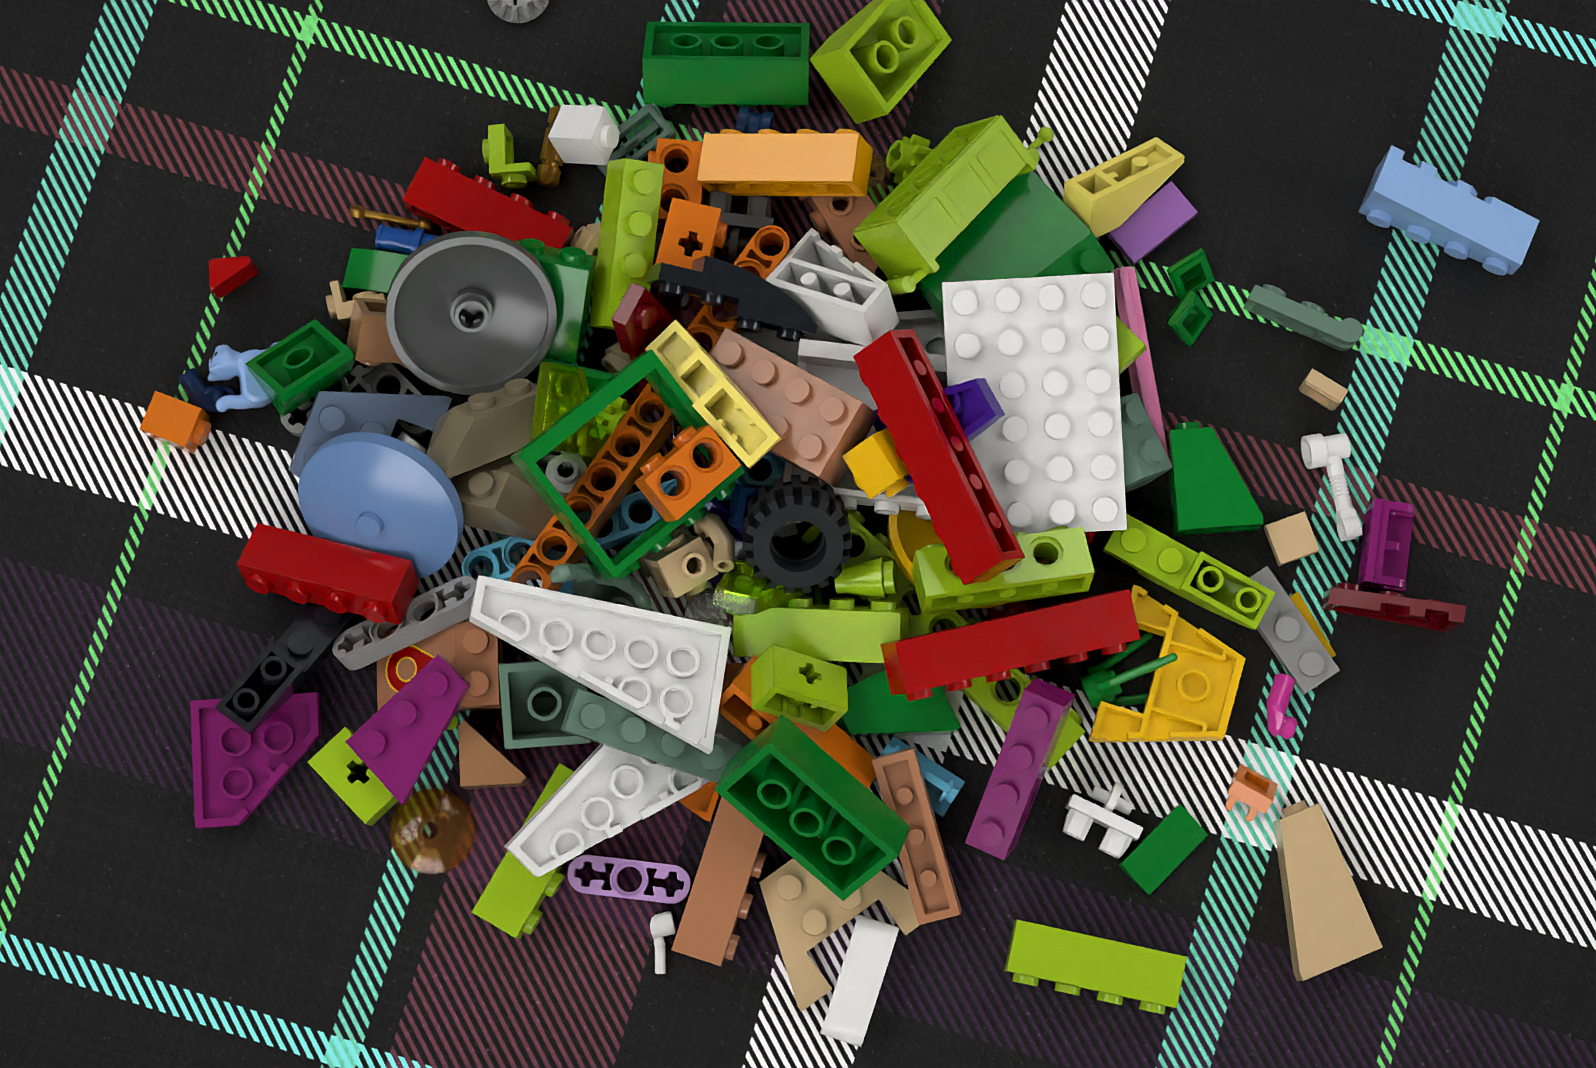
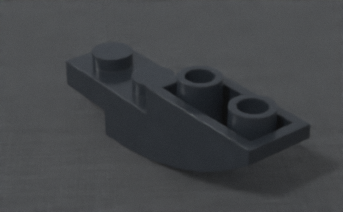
(749, 298)
(283, 667)

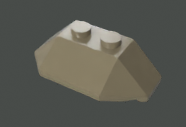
(484, 428)
(501, 500)

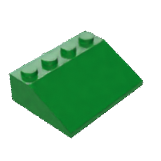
(1017, 236)

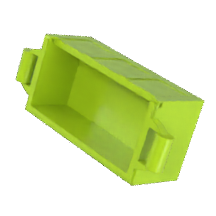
(942, 199)

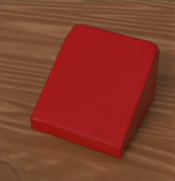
(230, 273)

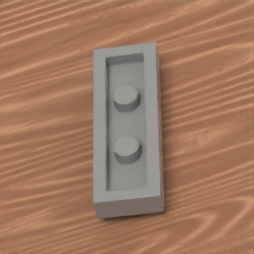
(1292, 638)

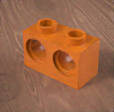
(681, 184)
(691, 480)

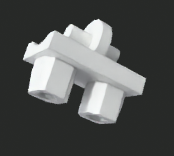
(1119, 830)

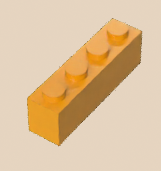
(786, 163)

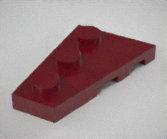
(639, 323)
(1394, 608)

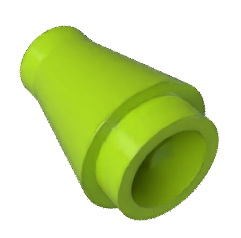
(871, 579)

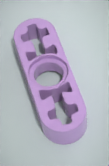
(599, 865)

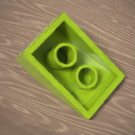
(880, 55)

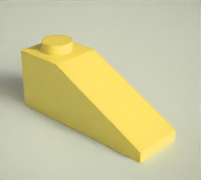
(1118, 187)

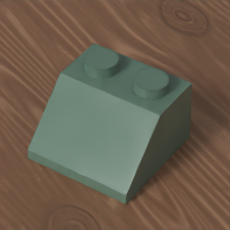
(1142, 449)
(535, 705)

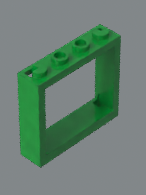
(659, 533)

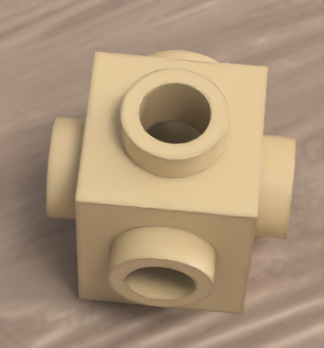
(682, 566)

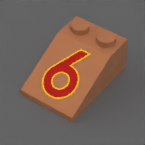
(466, 646)

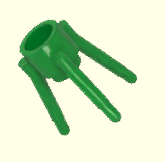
(1105, 685)

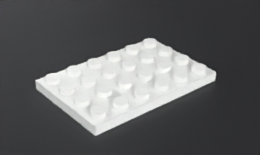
(1056, 376)

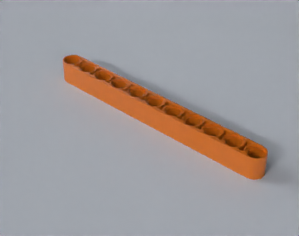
(636, 430)

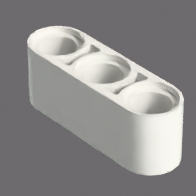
(859, 980)

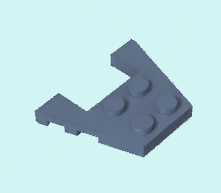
(349, 412)

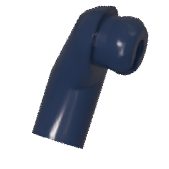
(203, 395)

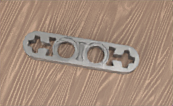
(365, 641)

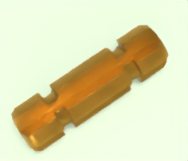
(548, 172)

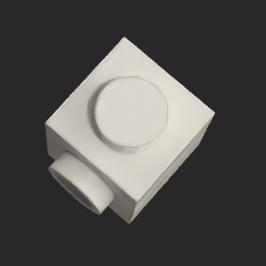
(584, 134)

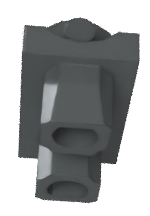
(741, 225)

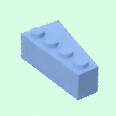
(1447, 214)

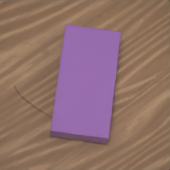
(1152, 223)

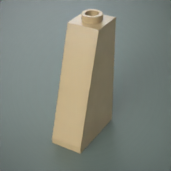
(1320, 898)

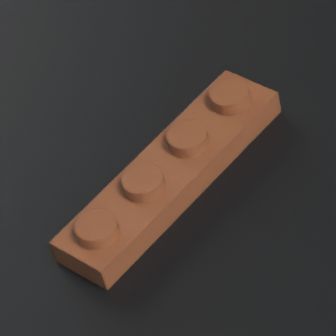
(922, 851)

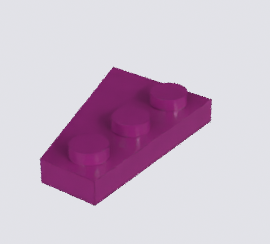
(407, 728)

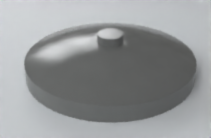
(471, 312)

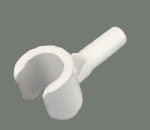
(661, 926)

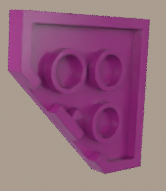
(241, 769)

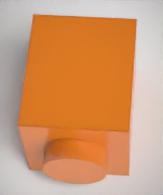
(176, 423)

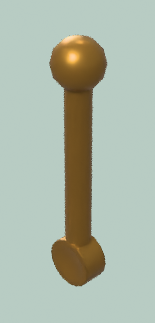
(361, 212)

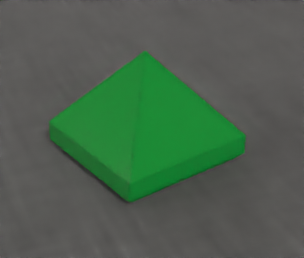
(1190, 273)
(1189, 318)

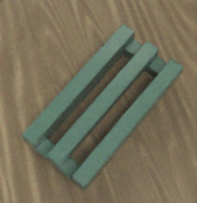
(630, 124)

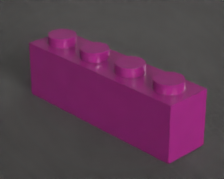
(1020, 768)

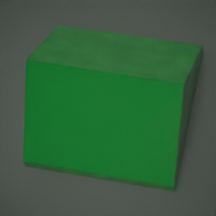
(301, 366)

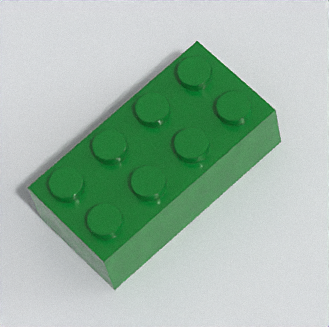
(812, 808)

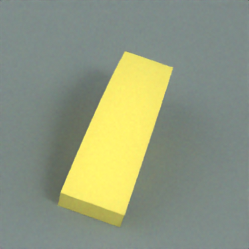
(714, 394)

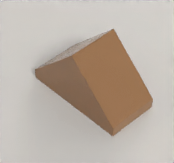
(483, 763)

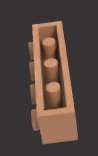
(839, 218)

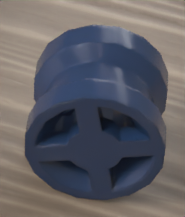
(751, 122)

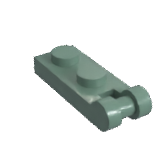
(1303, 318)

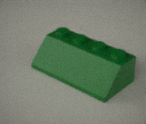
(726, 64)

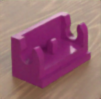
(1386, 545)

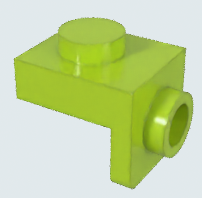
(499, 154)

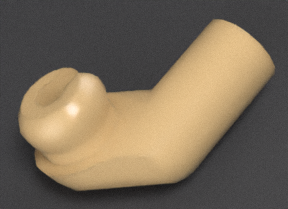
(723, 540)

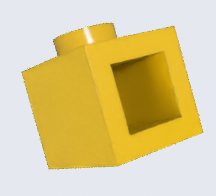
(877, 466)

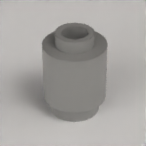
(564, 472)

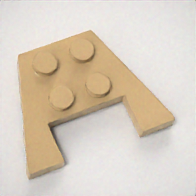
(808, 912)

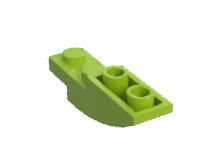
(1190, 573)

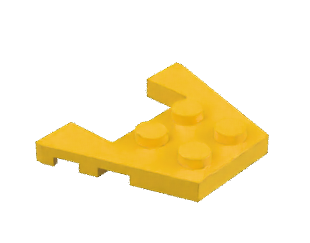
(1186, 697)

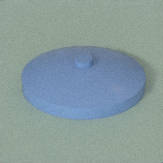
(382, 499)

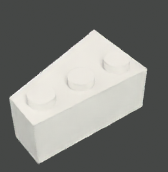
(835, 292)

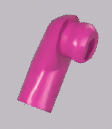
(1277, 706)

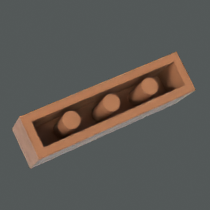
(721, 888)

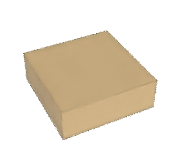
(1323, 390)
(1291, 538)

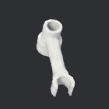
(1329, 452)

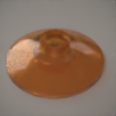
(454, 833)

